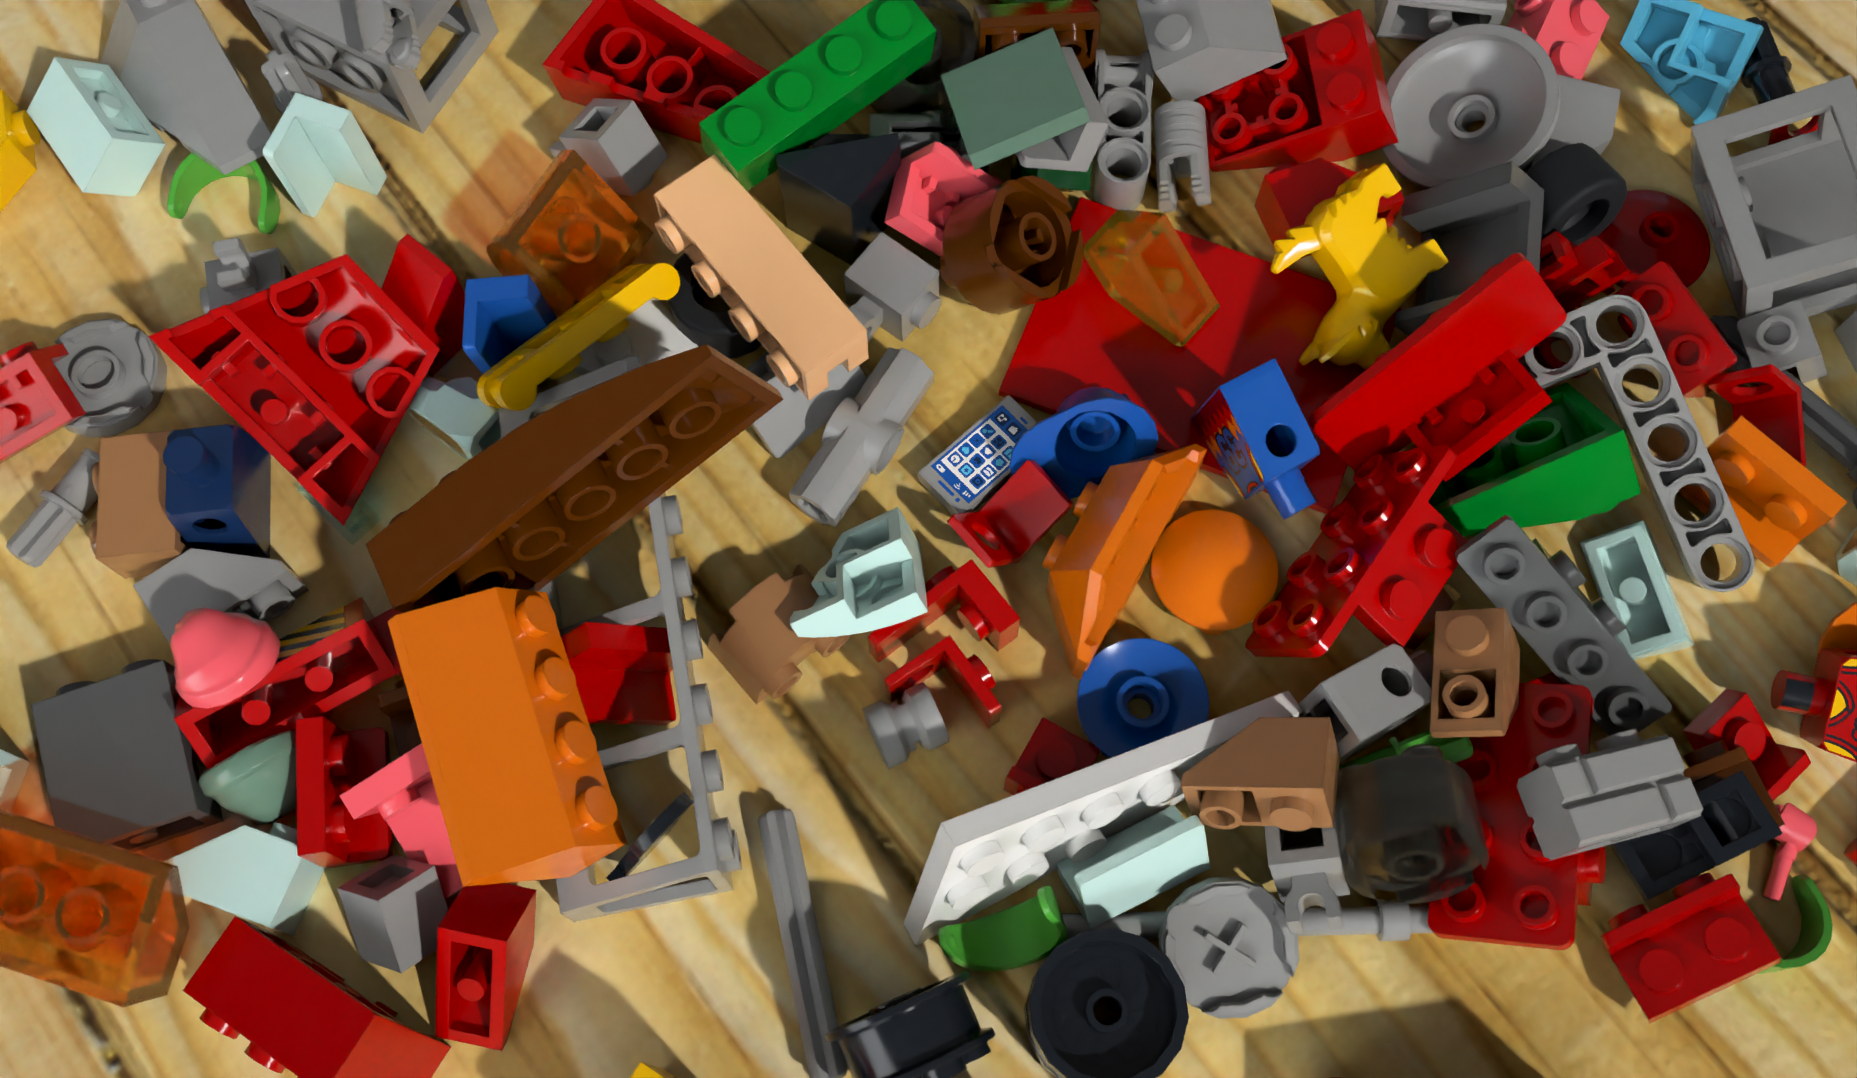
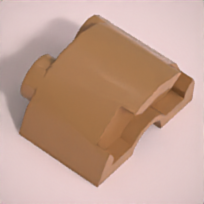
(761, 645)

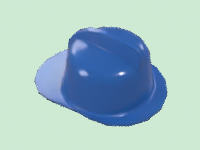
(1086, 438)

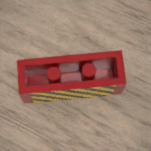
(313, 674)

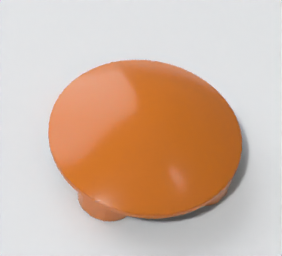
(1214, 570)

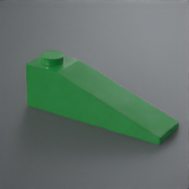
(1545, 472)

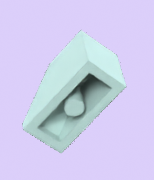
(251, 876)

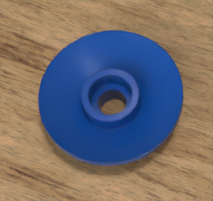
(1139, 671)

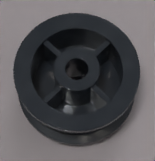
(915, 1034)

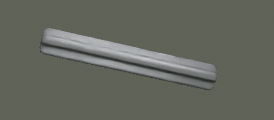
(801, 943)

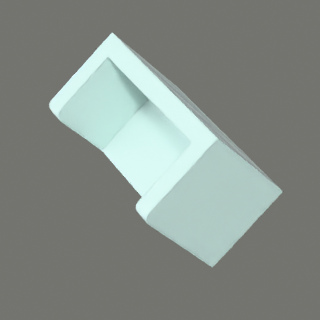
(95, 127)

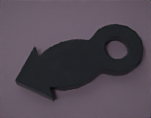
(651, 837)

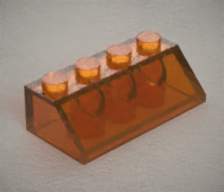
(88, 913)

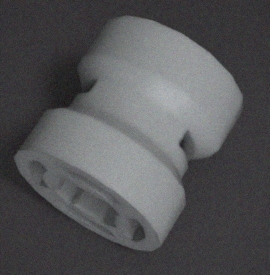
(900, 727)

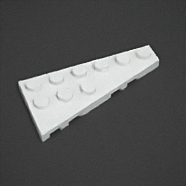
(1023, 836)

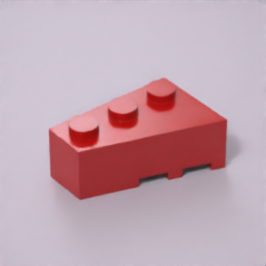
(303, 1012)

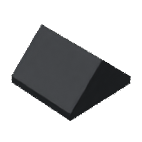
(840, 192)

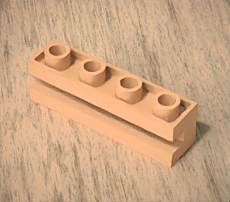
(760, 277)

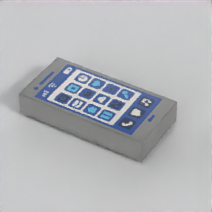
(977, 460)

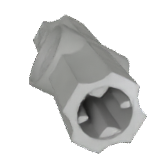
(862, 436)

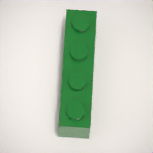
(819, 88)

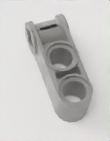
(1124, 93)

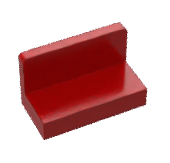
(622, 673)

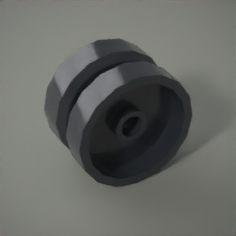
(1137, 985)

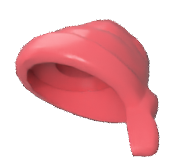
(221, 655)

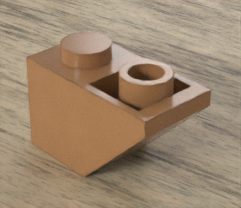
(1474, 673)
(1268, 775)

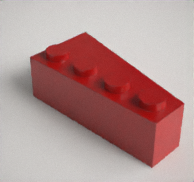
(652, 58)

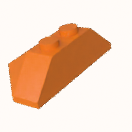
(1112, 546)

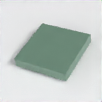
(1014, 98)

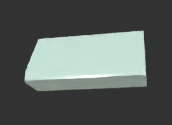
(1638, 589)

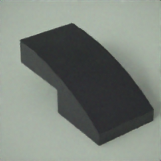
(1728, 826)

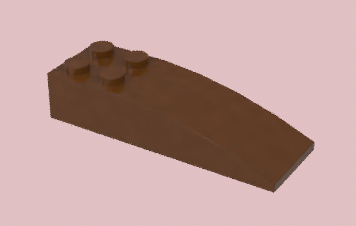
(566, 479)

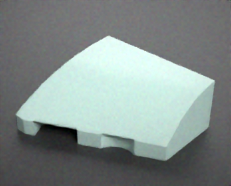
(868, 582)

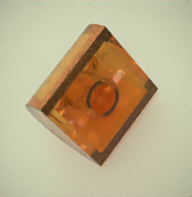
(568, 234)

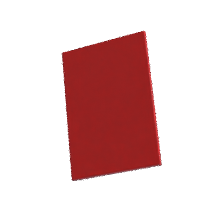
(1093, 341)

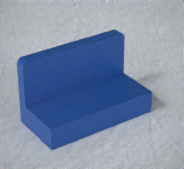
(501, 317)

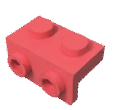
(1563, 29)
(927, 191)

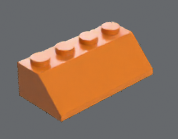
(506, 737)

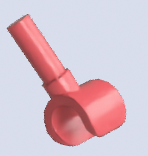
(1797, 835)

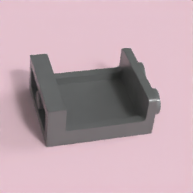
(1476, 226)
(121, 761)

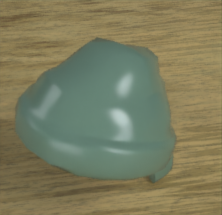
(256, 779)

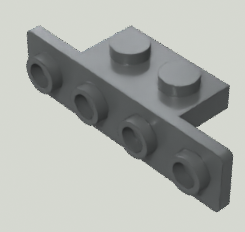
(1562, 625)

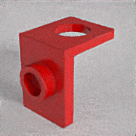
(1769, 407)
(1013, 517)
(968, 674)

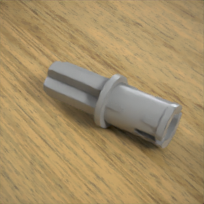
(288, 78)
(56, 513)

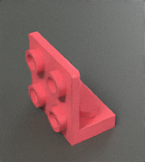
(411, 808)

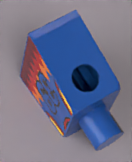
(1260, 437)

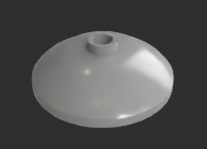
(1467, 78)

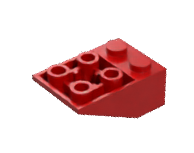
(1312, 106)

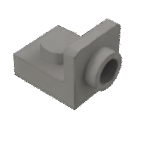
(1783, 339)

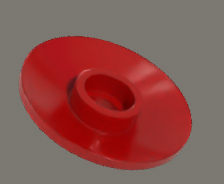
(1682, 243)

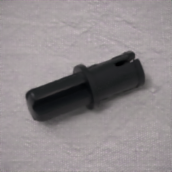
(1767, 69)

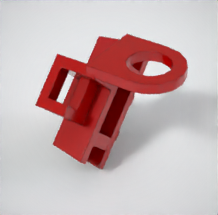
(1575, 276)

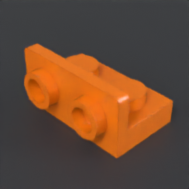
(1768, 490)

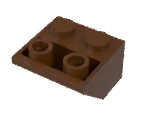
(1073, 22)

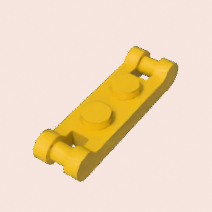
(557, 347)

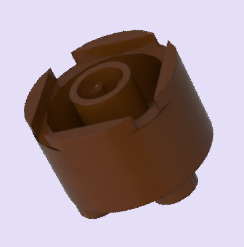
(1011, 246)

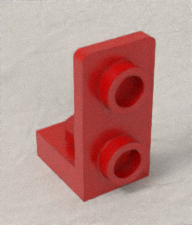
(981, 612)

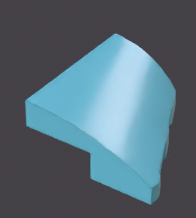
(1691, 52)

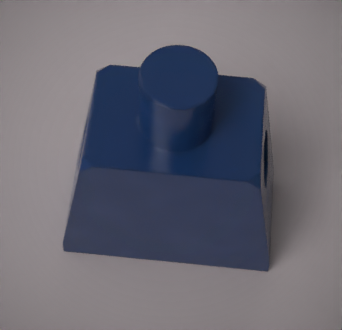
(219, 479)

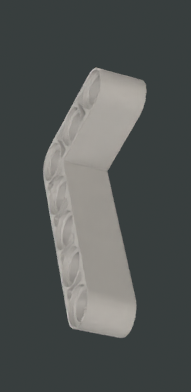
(1639, 420)

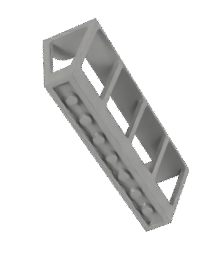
(719, 845)

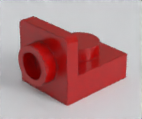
(1738, 724)
(1048, 756)

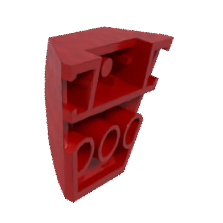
(311, 373)

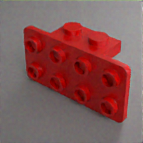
(1452, 376)
(1376, 558)
(1522, 893)

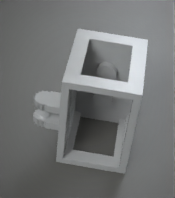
(331, 51)
(1787, 209)

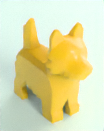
(1364, 264)

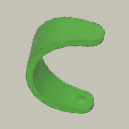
(195, 174)
(1815, 926)
(1007, 937)

